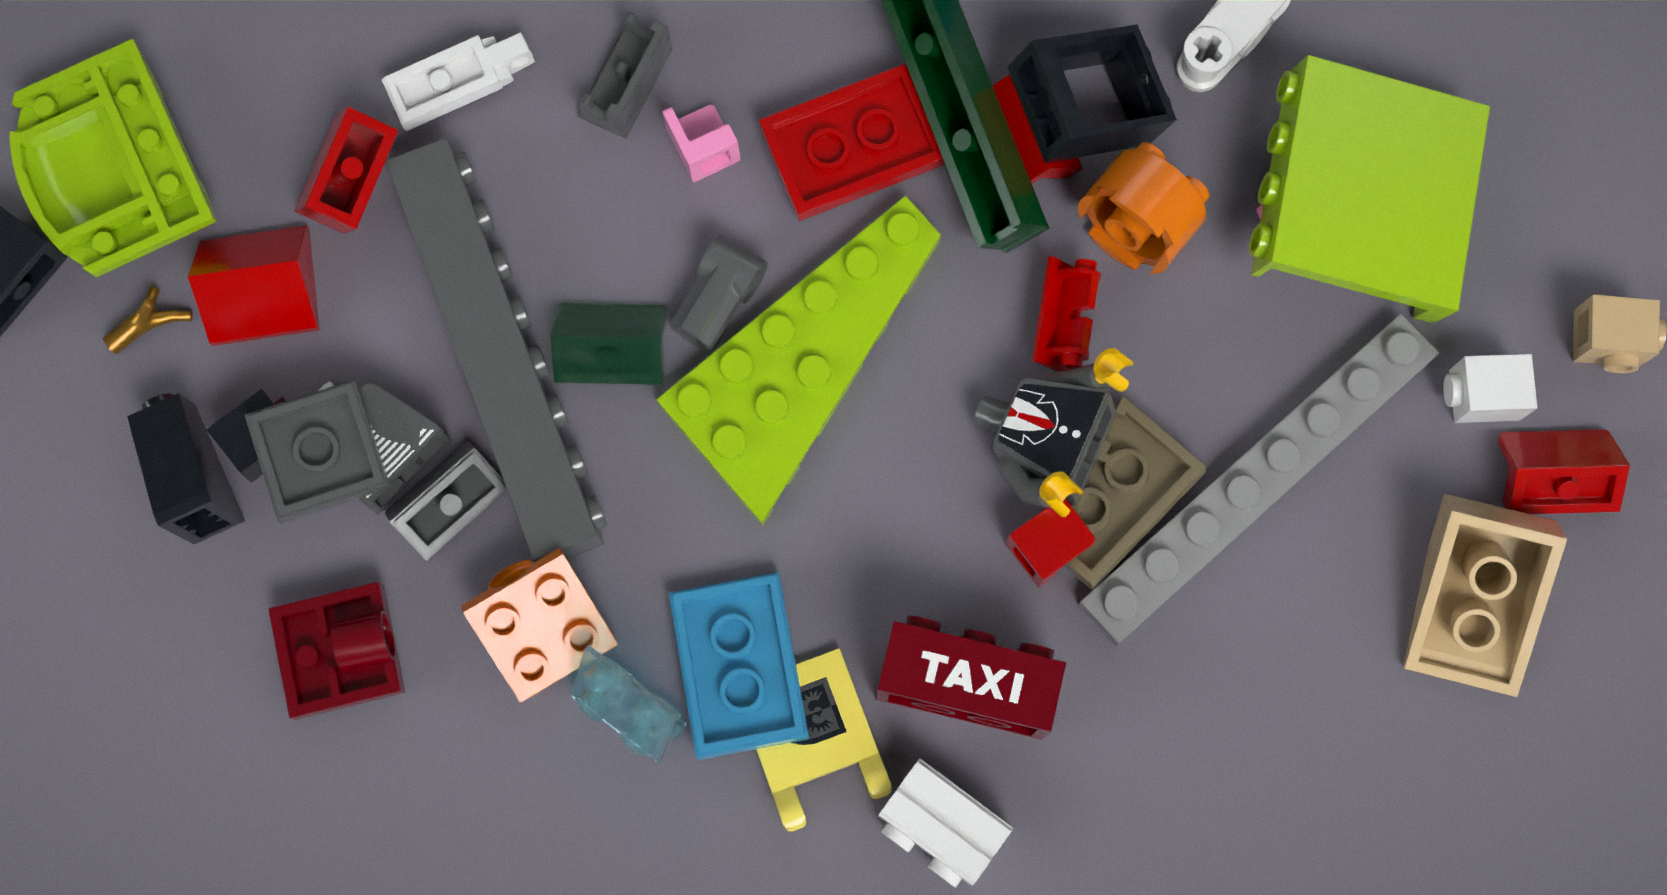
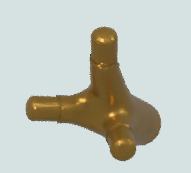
(141, 321)

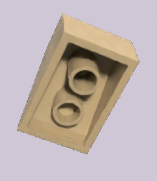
(1483, 594)

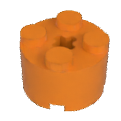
(1144, 209)

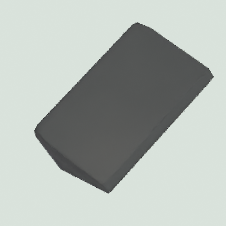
(446, 500)

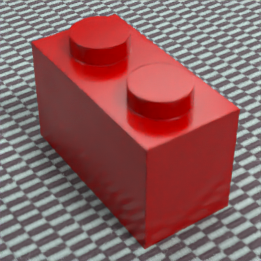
(346, 170)

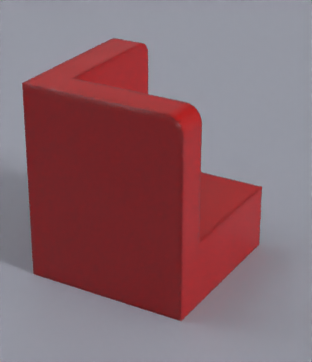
(1049, 543)

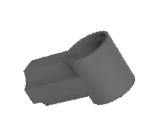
(724, 281)

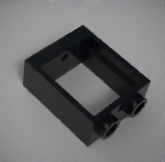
(1053, 109)

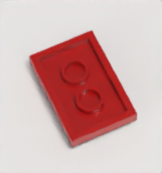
(851, 142)

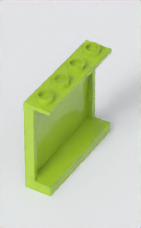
(1371, 186)

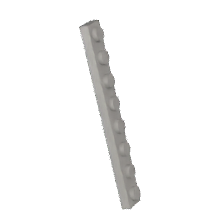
(1257, 479)

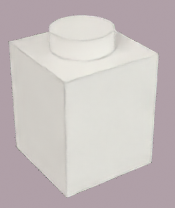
(1491, 388)

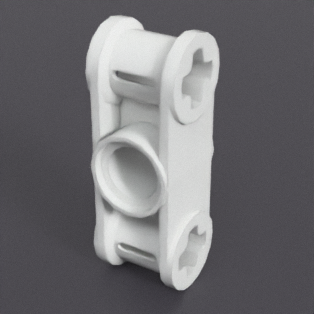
(1225, 37)

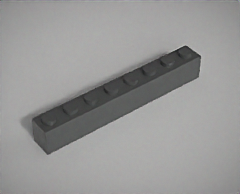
(494, 351)

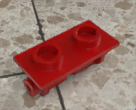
(1061, 333)

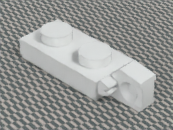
(455, 77)

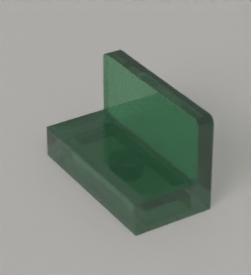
(608, 343)

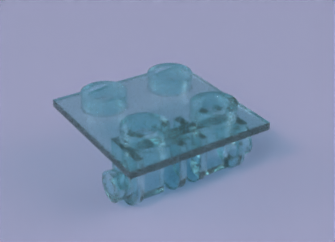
(611, 694)

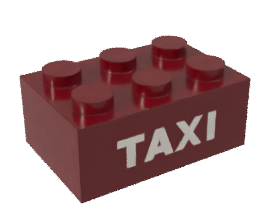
(971, 678)

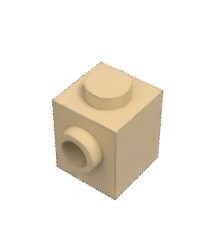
(1618, 332)

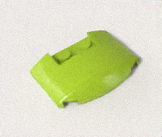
(105, 162)

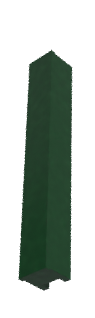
(967, 122)

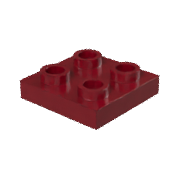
(336, 650)

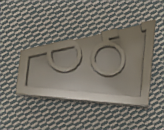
(1130, 490)

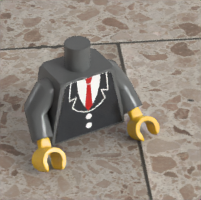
(1054, 430)

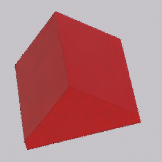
(255, 285)

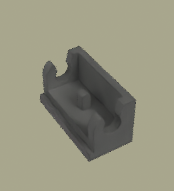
(627, 76)

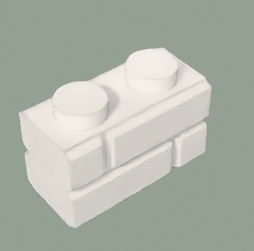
(944, 824)

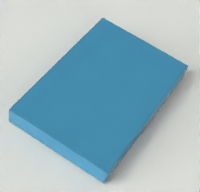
(738, 666)

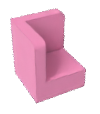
(702, 141)

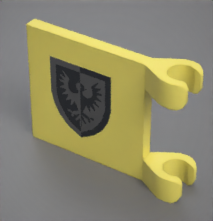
(836, 739)

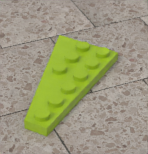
(782, 376)

